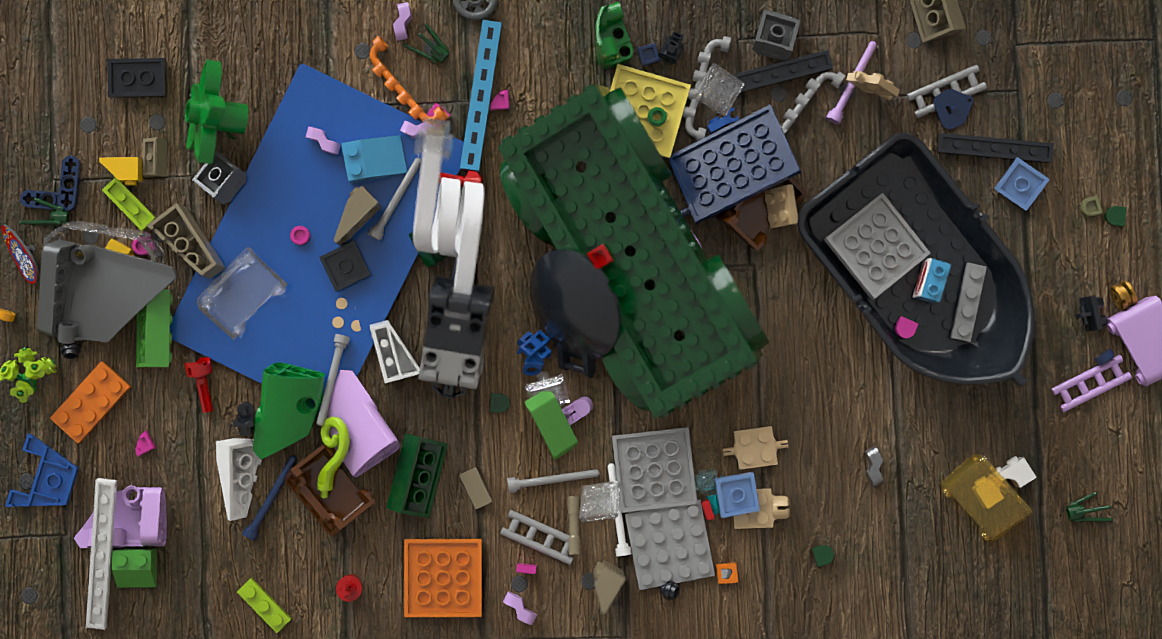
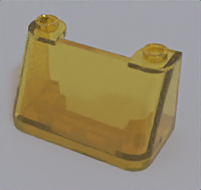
(986, 497)

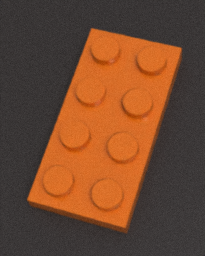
(90, 402)

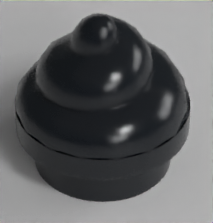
(70, 351)
(670, 590)

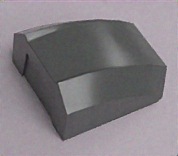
(776, 35)
(220, 178)

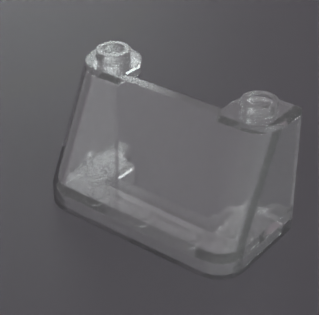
(240, 292)

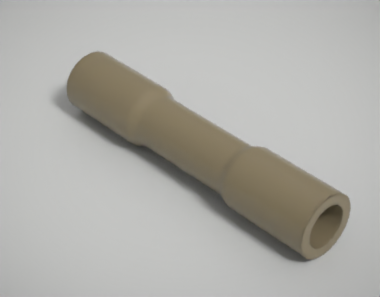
(574, 538)

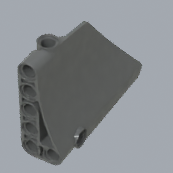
(94, 290)

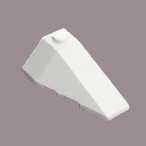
(237, 472)

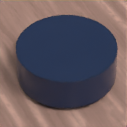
(1104, 357)

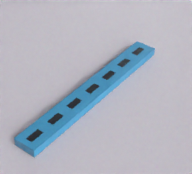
(480, 95)

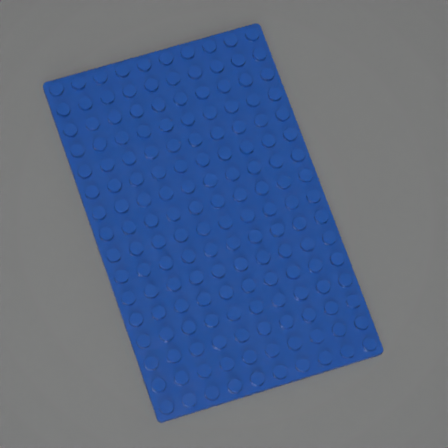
(303, 186)

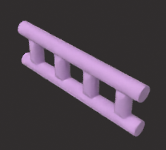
(1086, 394)

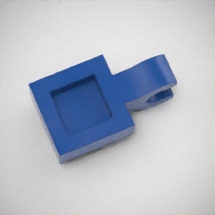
(717, 123)

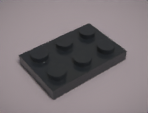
(137, 77)

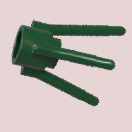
(439, 52)
(57, 218)
(1077, 512)

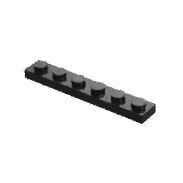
(785, 71)
(995, 148)

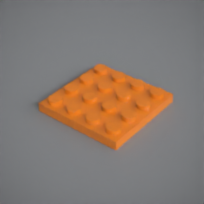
(442, 577)

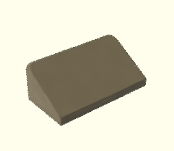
(154, 157)
(476, 488)

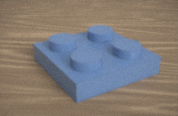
(1021, 183)
(737, 494)

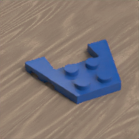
(52, 481)

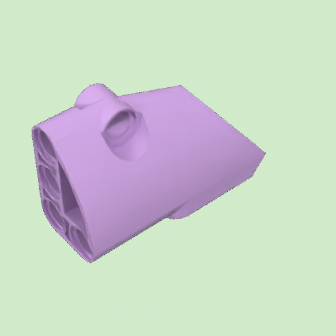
(368, 433)
(136, 521)

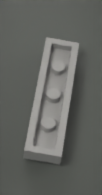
(968, 302)

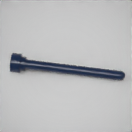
(252, 530)

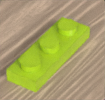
(129, 204)
(264, 605)

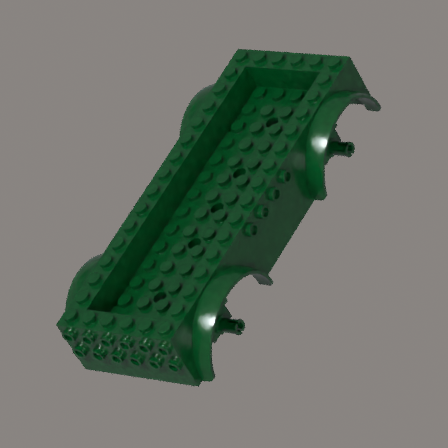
(574, 214)

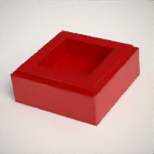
(600, 256)
(707, 509)

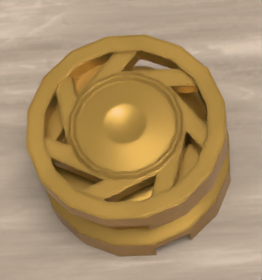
(1123, 295)

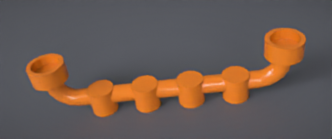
(392, 83)

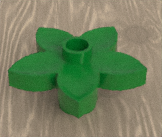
(210, 113)

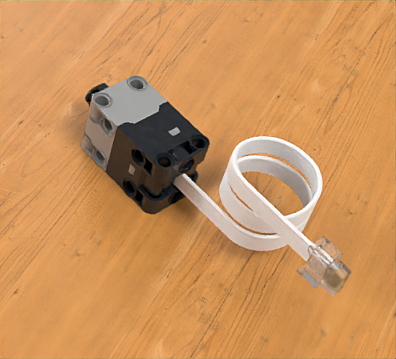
(456, 309)

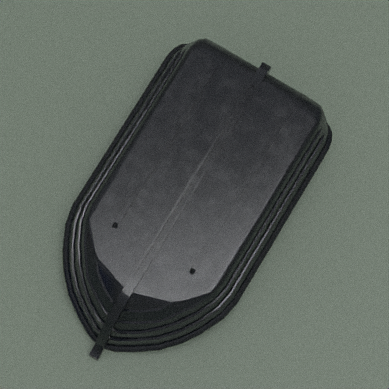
(953, 234)

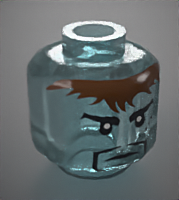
(706, 481)

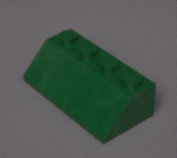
(416, 476)

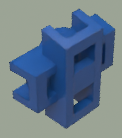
(534, 358)

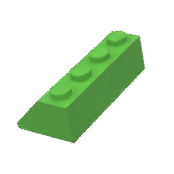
(153, 332)

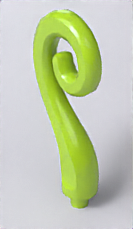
(326, 476)

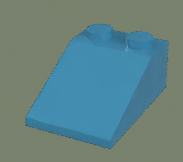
(374, 158)

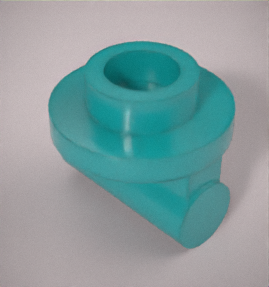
(713, 499)

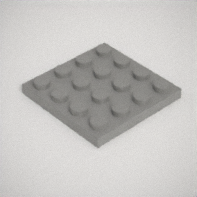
(877, 246)
(654, 469)
(669, 545)

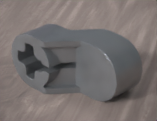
(873, 470)

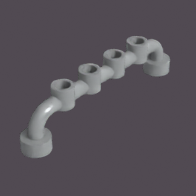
(699, 75)
(803, 100)

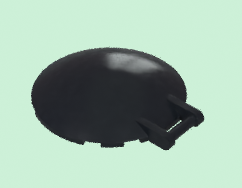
(575, 308)

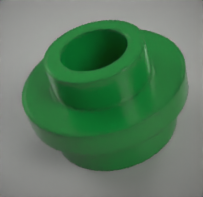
(661, 112)

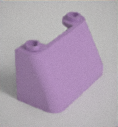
(1142, 334)

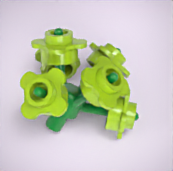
(34, 370)

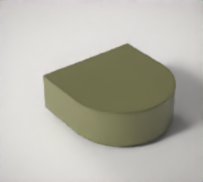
(1091, 207)

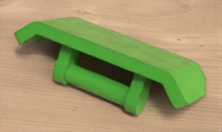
(551, 423)

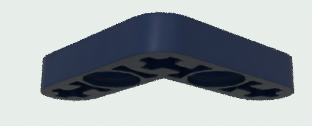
(60, 197)

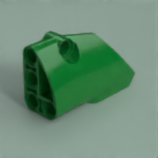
(606, 45)
(286, 407)

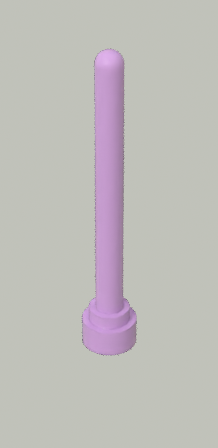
(835, 115)

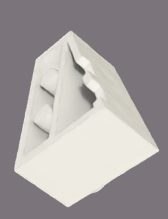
(392, 353)

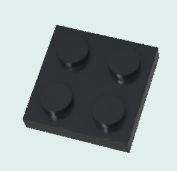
(345, 266)

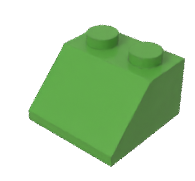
(135, 567)

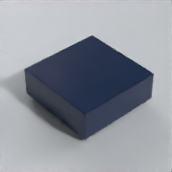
(648, 54)

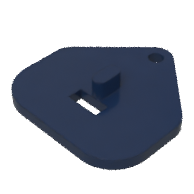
(958, 107)

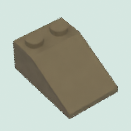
(357, 212)

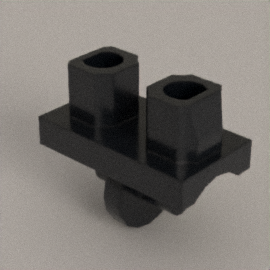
(671, 49)
(1090, 313)
(245, 419)

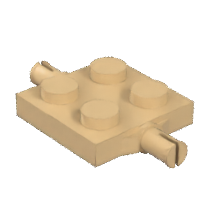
(873, 84)
(755, 448)

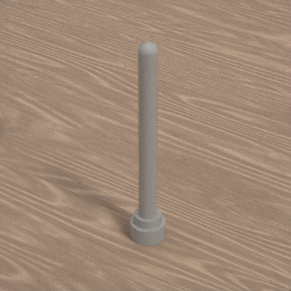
(378, 230)
(340, 344)
(516, 484)

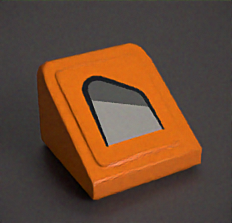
(727, 573)

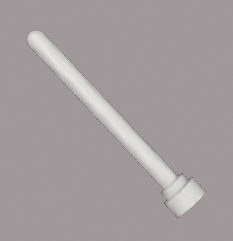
(622, 547)

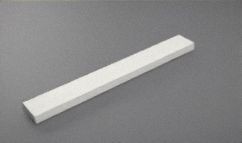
(101, 553)

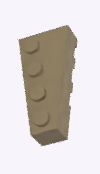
(186, 238)

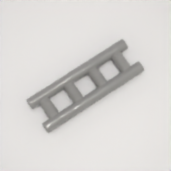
(952, 80)
(528, 540)

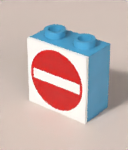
(931, 280)

